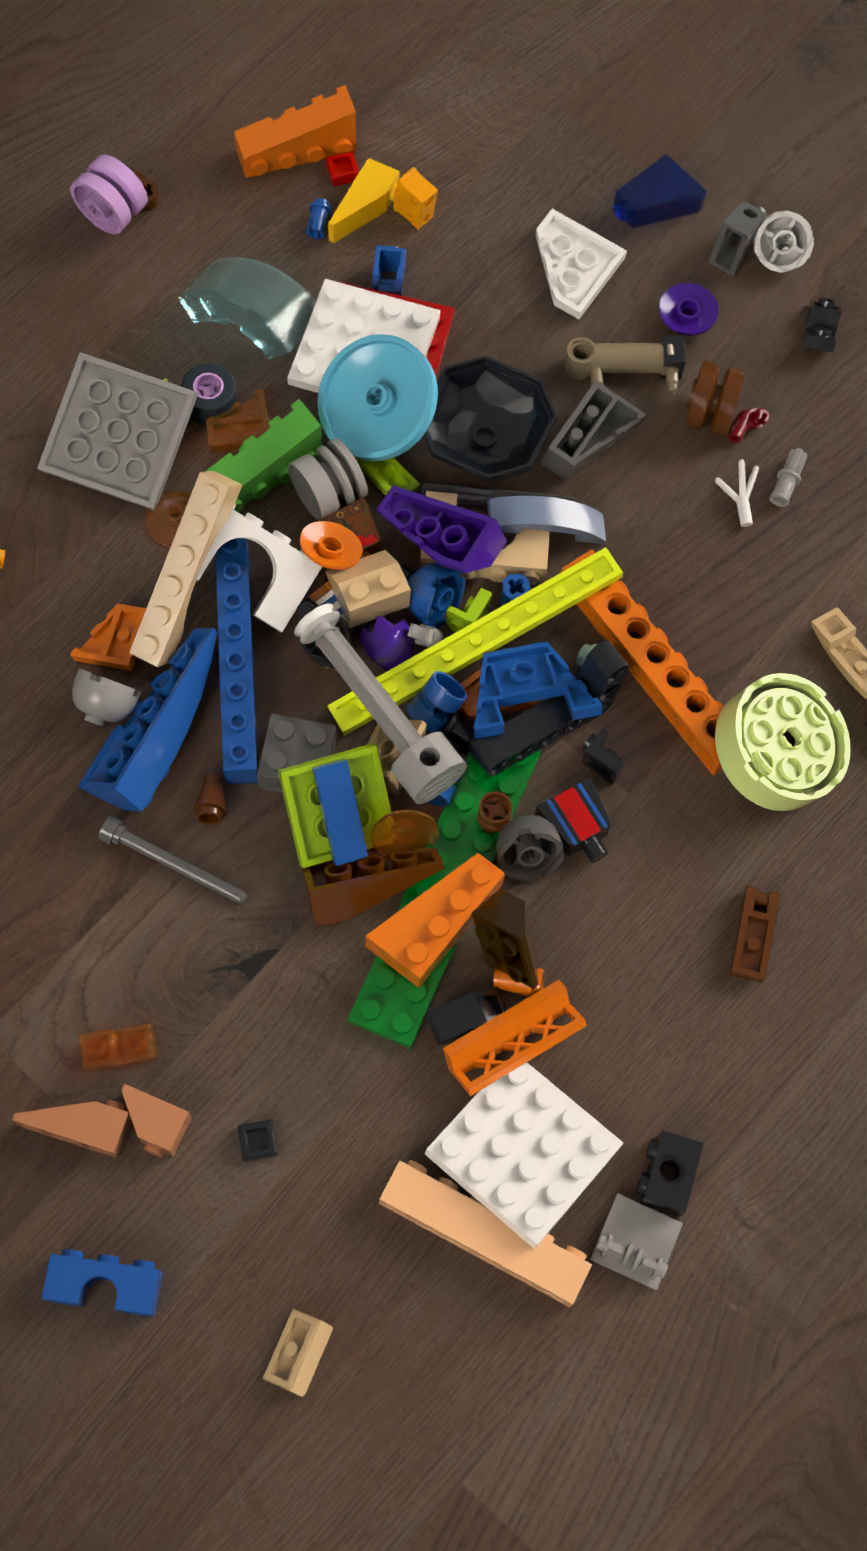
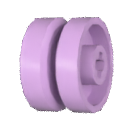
(109, 194)

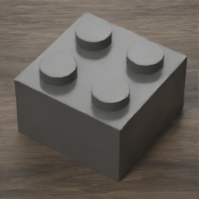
(291, 743)

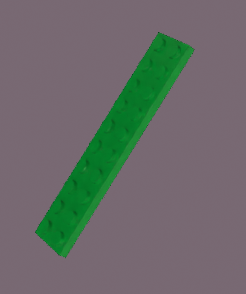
(389, 1001)

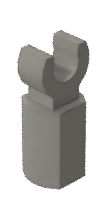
(425, 635)

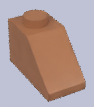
(156, 1121)

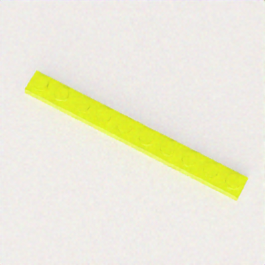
(485, 635)

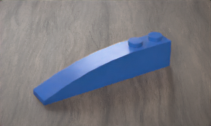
(143, 749)

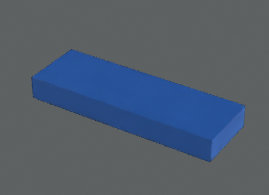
(340, 812)

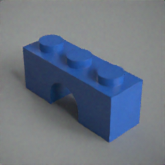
(72, 1275)

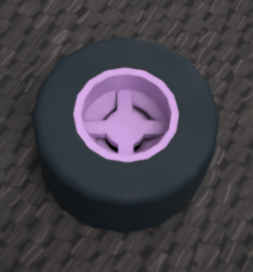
(214, 388)

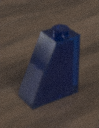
(658, 195)

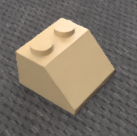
(370, 588)

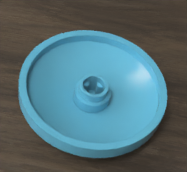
(378, 397)

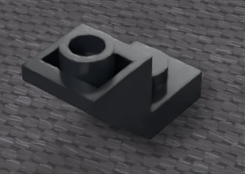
(822, 325)
(464, 1014)

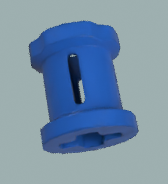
(512, 588)

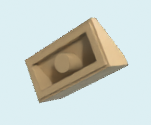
(298, 1352)

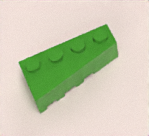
(265, 459)

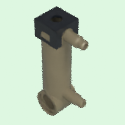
(609, 358)

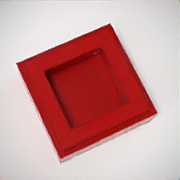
(342, 168)

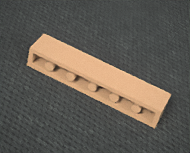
(481, 1233)

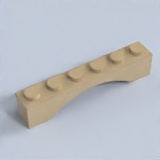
(200, 525)

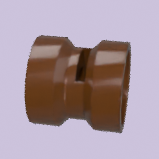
(497, 805)

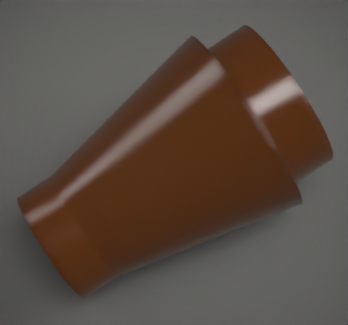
(210, 804)

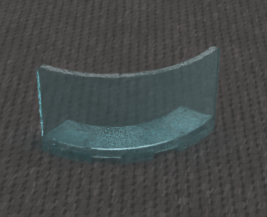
(255, 297)

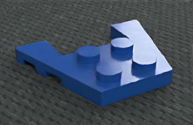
(526, 676)

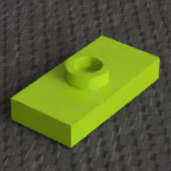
(388, 474)

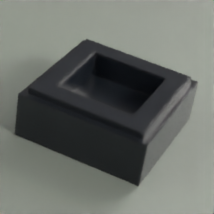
(257, 1140)

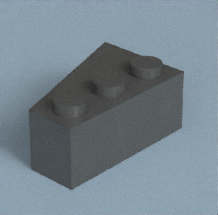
(591, 430)

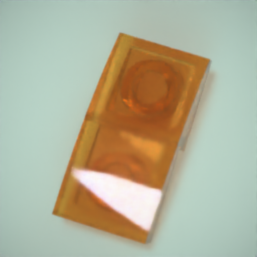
(118, 1047)

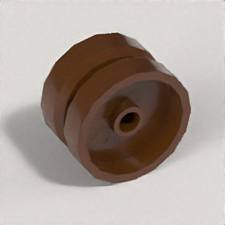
(714, 398)

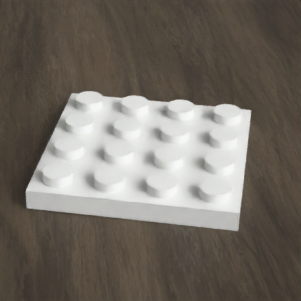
(349, 314)
(524, 1151)

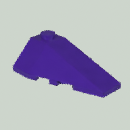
(444, 531)

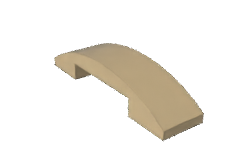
(842, 646)

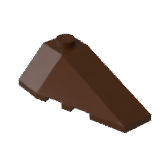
(356, 886)

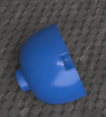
(433, 591)

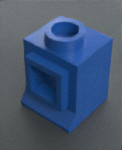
(389, 259)

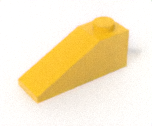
(365, 200)

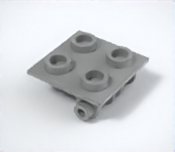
(636, 1242)

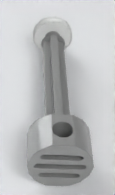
(426, 763)

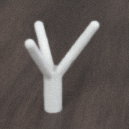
(744, 493)

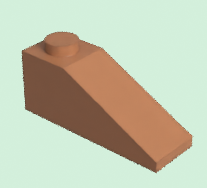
(84, 1124)

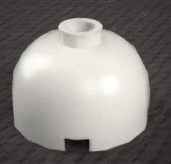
(783, 241)

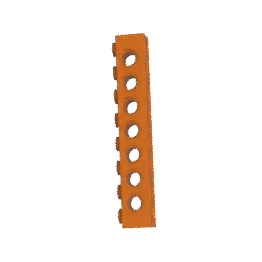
(651, 675)

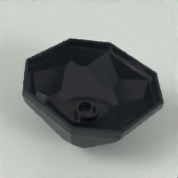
(489, 419)

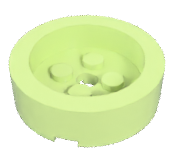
(763, 761)

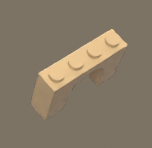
(523, 556)

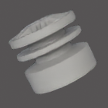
(327, 479)

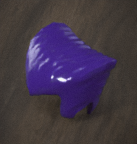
(387, 643)

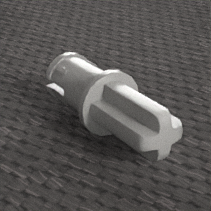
(788, 477)

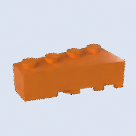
(432, 923)

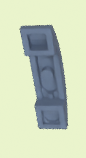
(548, 515)

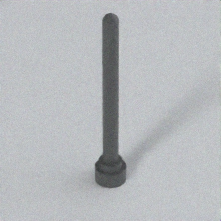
(114, 832)

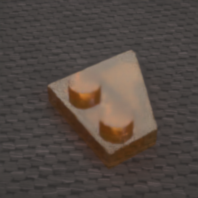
(238, 424)

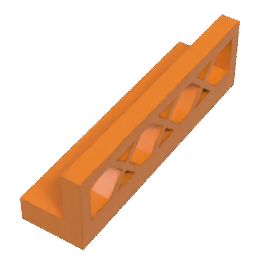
(508, 1033)

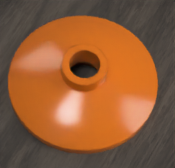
(331, 545)

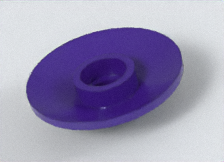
(692, 300)

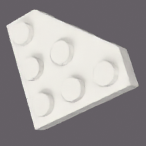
(575, 262)

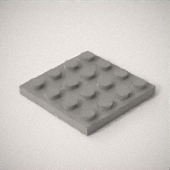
(117, 431)

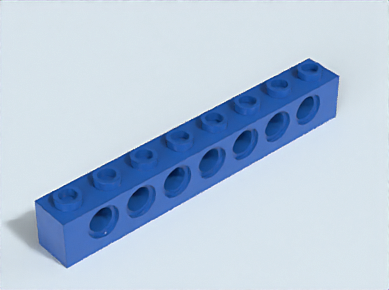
(236, 663)

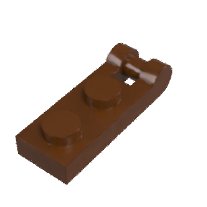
(754, 935)

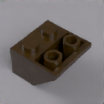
(507, 937)

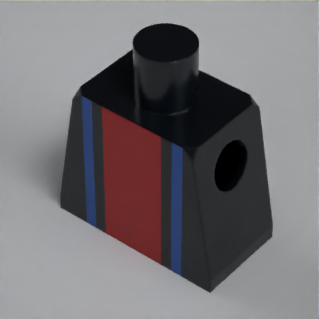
(579, 820)

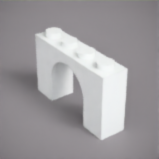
(291, 568)

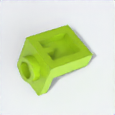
(474, 610)

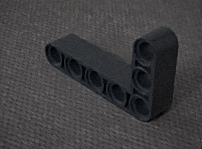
(551, 719)

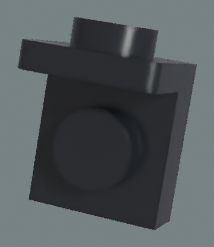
(600, 760)

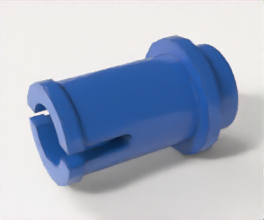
(320, 211)

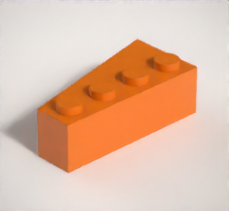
(298, 135)

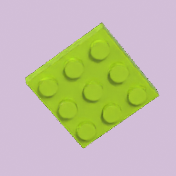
(304, 804)

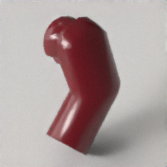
(746, 421)

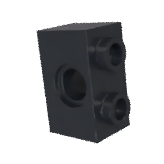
(684, 1157)

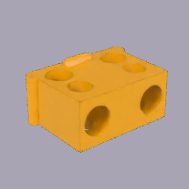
(415, 198)

